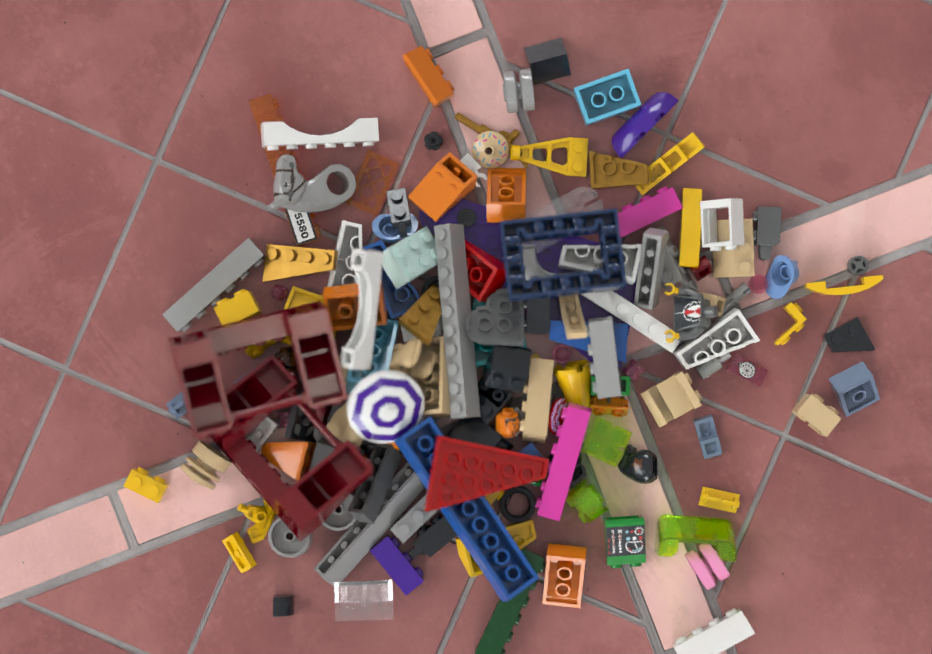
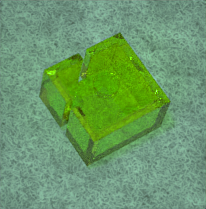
(604, 441)

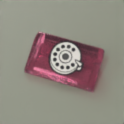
(746, 369)

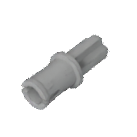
(736, 296)

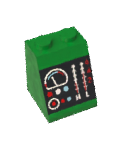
(624, 540)

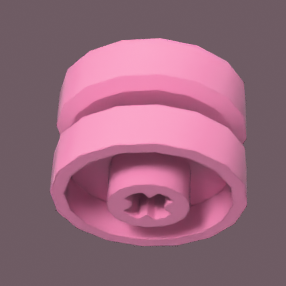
(707, 565)

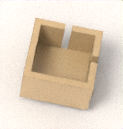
(820, 417)

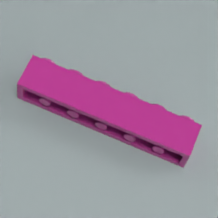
(564, 461)

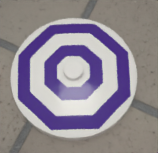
(385, 406)

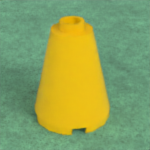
(575, 381)

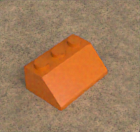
(428, 75)

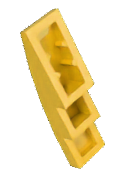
(671, 161)
(690, 228)

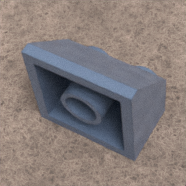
(854, 388)

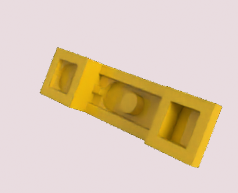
(866, 282)

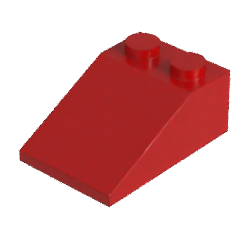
(484, 272)

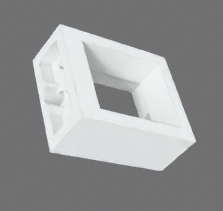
(709, 223)

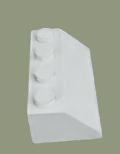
(716, 636)

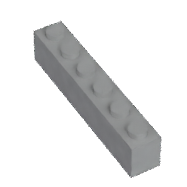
(213, 285)

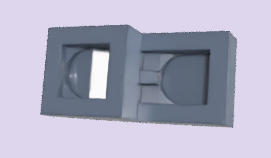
(707, 436)

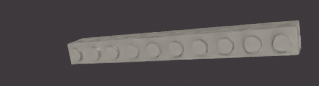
(455, 309)

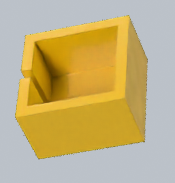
(238, 308)

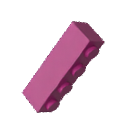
(648, 211)

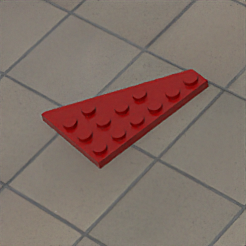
(475, 470)

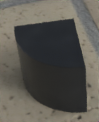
(283, 605)

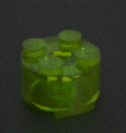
(587, 501)

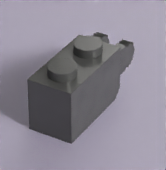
(766, 230)

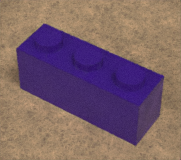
(397, 564)

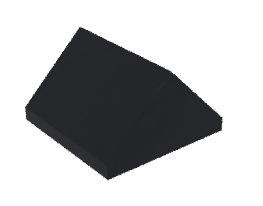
(547, 61)

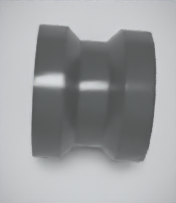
(861, 265)

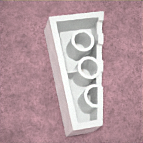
(722, 337)

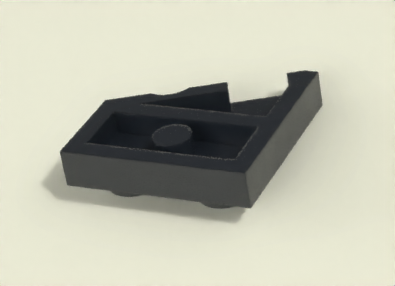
(849, 338)

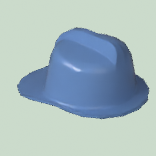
(385, 231)
(781, 276)

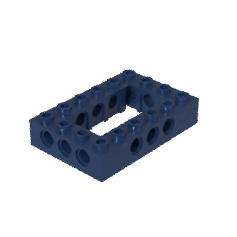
(599, 222)

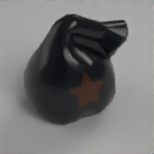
(639, 465)

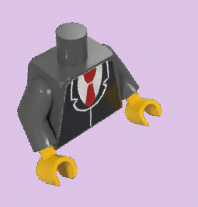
(691, 313)

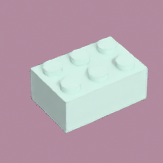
(410, 257)

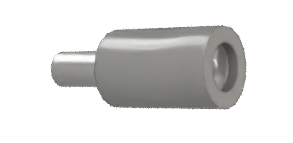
(710, 367)

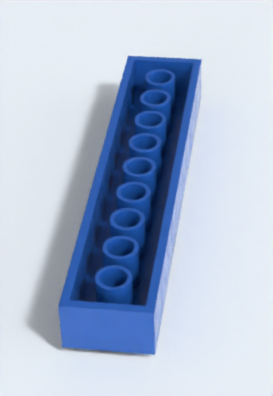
(472, 520)

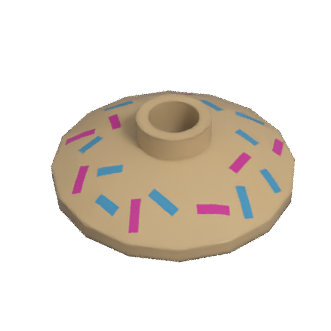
(499, 148)

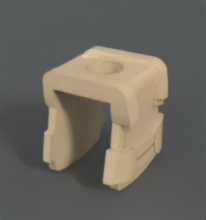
(408, 357)

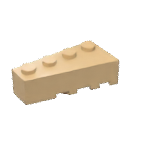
(537, 400)

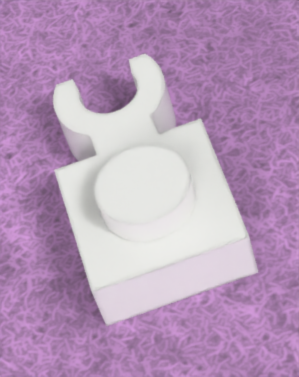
(473, 166)

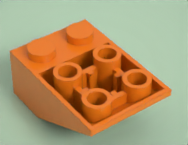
(443, 187)

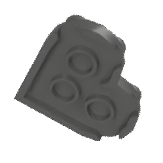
(497, 322)

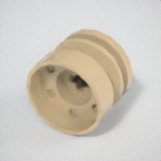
(205, 465)

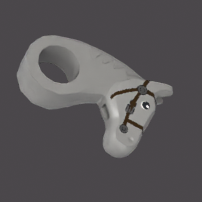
(297, 194)

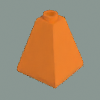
(290, 457)

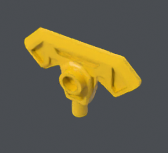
(261, 516)

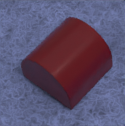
(703, 269)

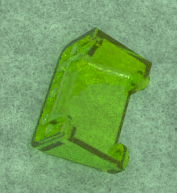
(692, 529)

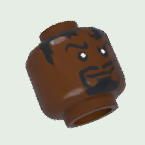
(288, 358)

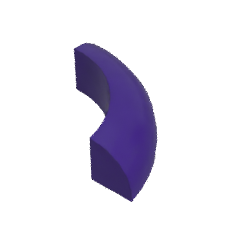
(642, 121)

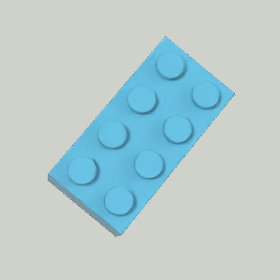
(383, 345)

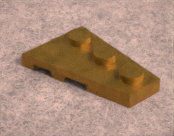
(616, 172)
(423, 315)

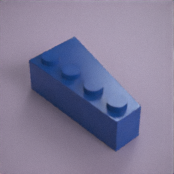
(397, 300)
(558, 334)

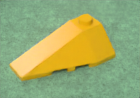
(522, 534)

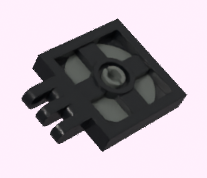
(299, 425)

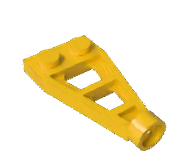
(576, 155)

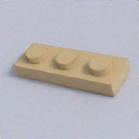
(572, 316)

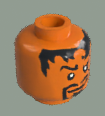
(508, 423)

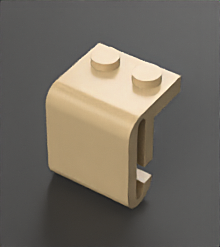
(671, 398)

